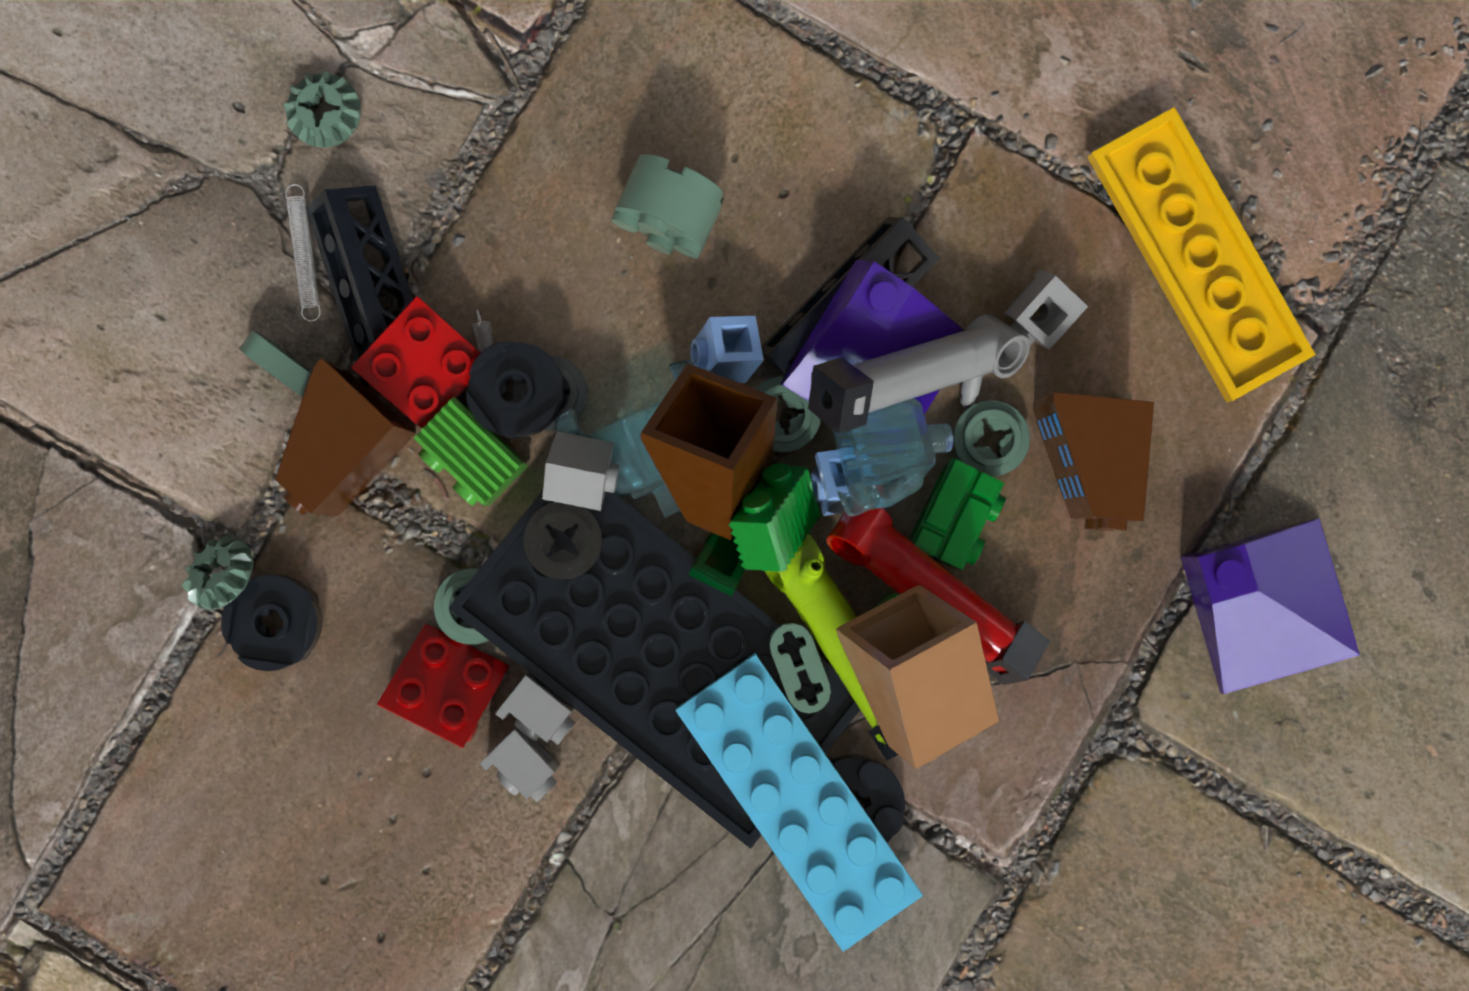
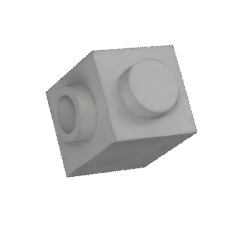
(580, 471)

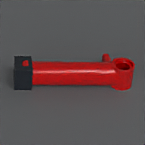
(873, 542)

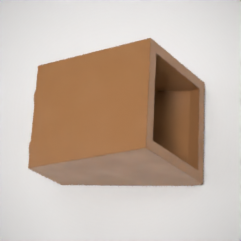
(921, 674)

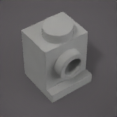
(1058, 312)
(538, 711)
(523, 766)

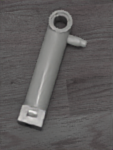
(847, 392)

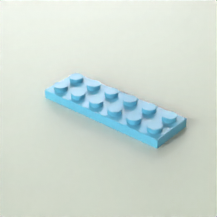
(799, 802)

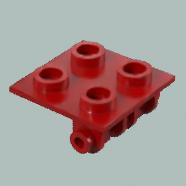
(418, 362)
(443, 686)

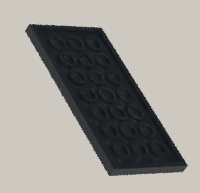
(637, 644)

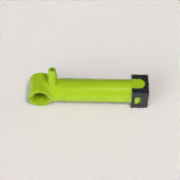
(822, 611)

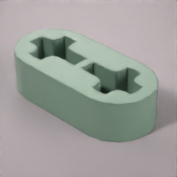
(276, 361)
(810, 663)

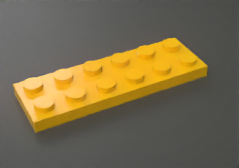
(1201, 255)

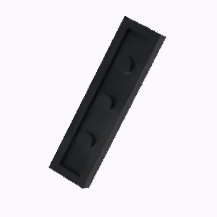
(877, 247)
(346, 265)

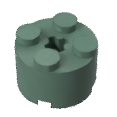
(668, 206)

